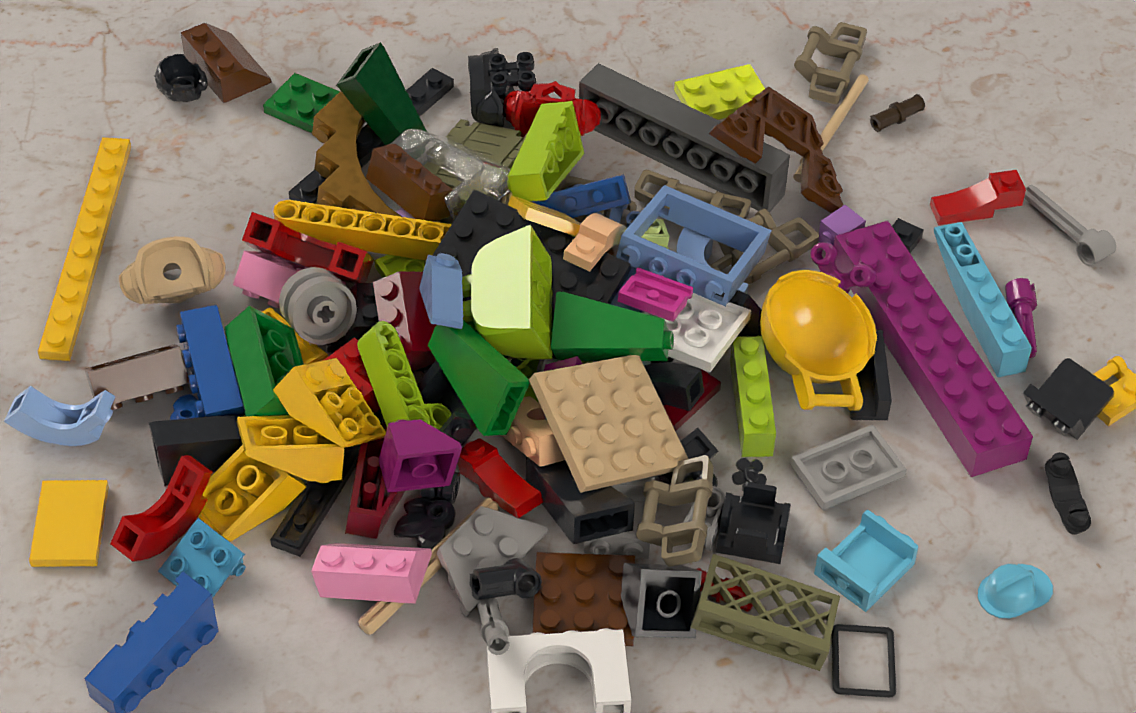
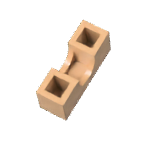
(533, 434)

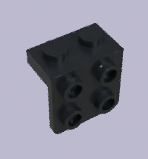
(1069, 398)

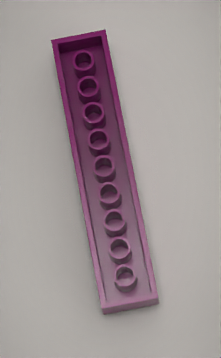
(934, 352)

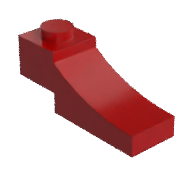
(980, 200)
(496, 479)

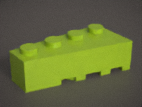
(547, 152)

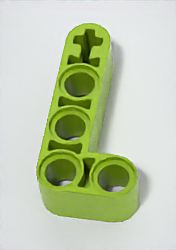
(394, 380)

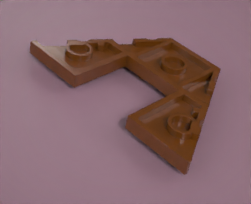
(794, 128)

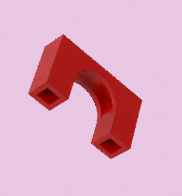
(287, 244)

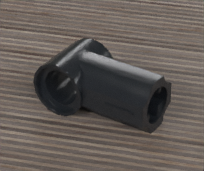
(505, 580)

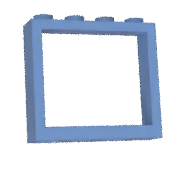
(705, 220)

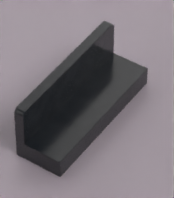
(874, 385)

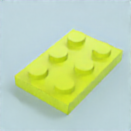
(720, 92)

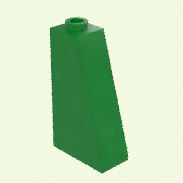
(606, 331)
(480, 376)

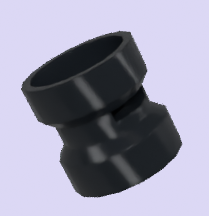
(444, 492)

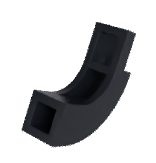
(676, 383)

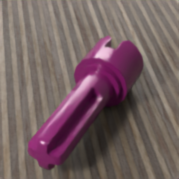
(1022, 301)

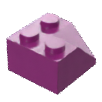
(417, 456)

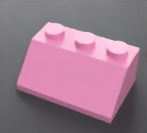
(264, 275)
(370, 572)

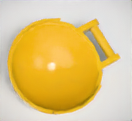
(818, 336)

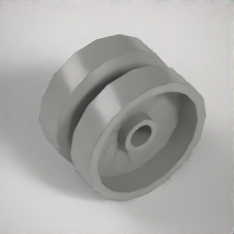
(317, 305)

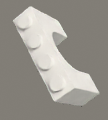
(595, 653)

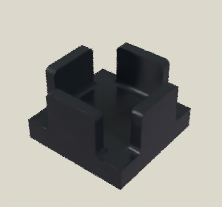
(753, 524)

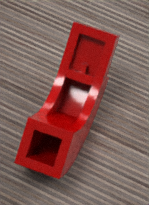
(162, 524)

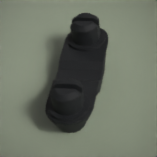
(1066, 494)

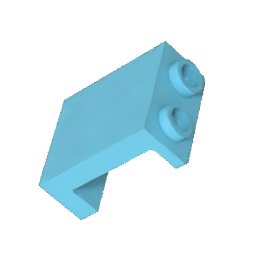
(867, 561)

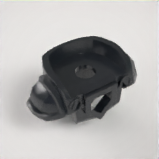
(493, 79)

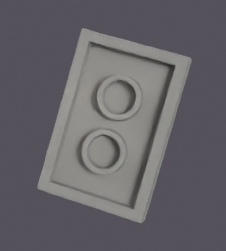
(848, 467)

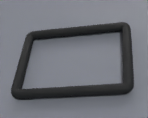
(891, 661)

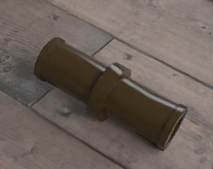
(897, 112)

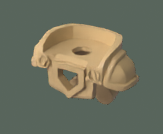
(144, 278)

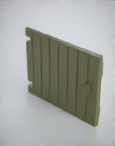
(489, 140)

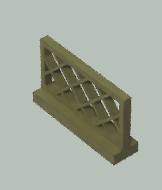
(761, 631)

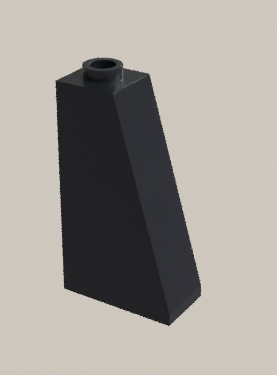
(204, 438)
(578, 514)

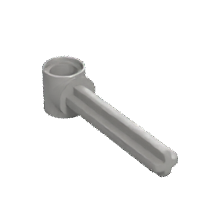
(1090, 245)

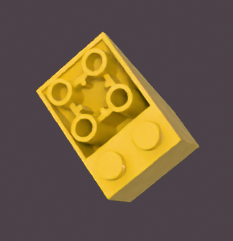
(329, 403)

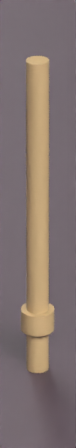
(838, 117)

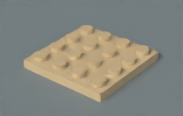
(608, 422)

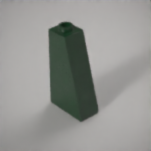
(379, 94)

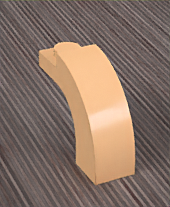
(595, 237)

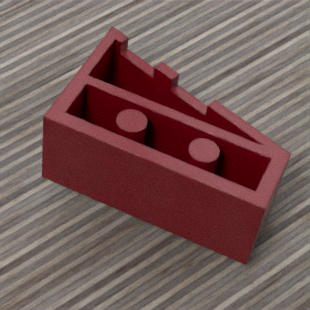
(369, 501)

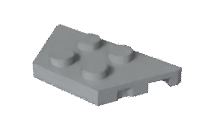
(482, 542)

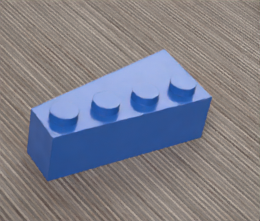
(209, 363)
(154, 647)

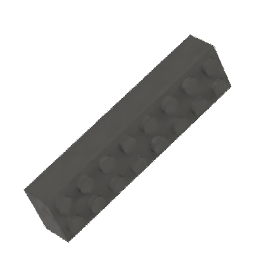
(681, 138)

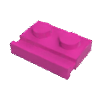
(655, 294)

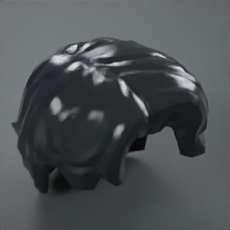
(180, 78)

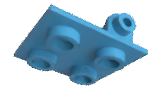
(204, 557)

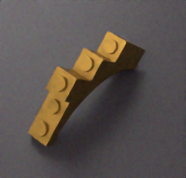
(337, 159)

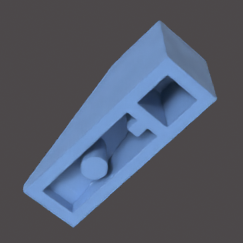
(443, 290)

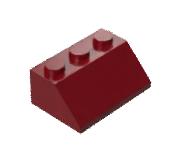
(403, 307)

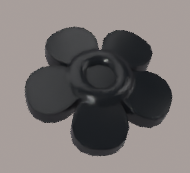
(748, 472)

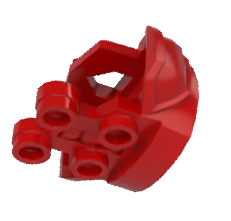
(523, 106)

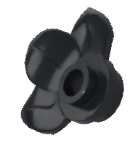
(423, 522)

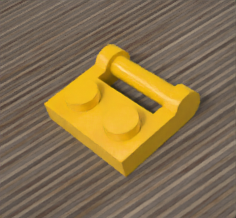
(1124, 390)

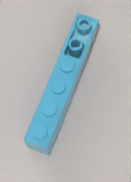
(983, 302)

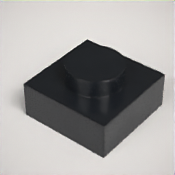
(908, 233)

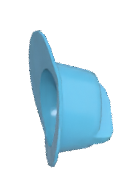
(1014, 590)

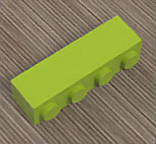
(752, 397)

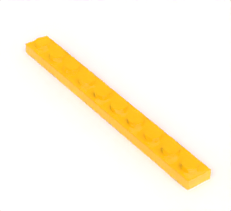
(84, 250)

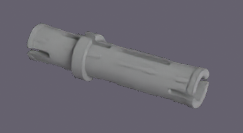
(500, 630)

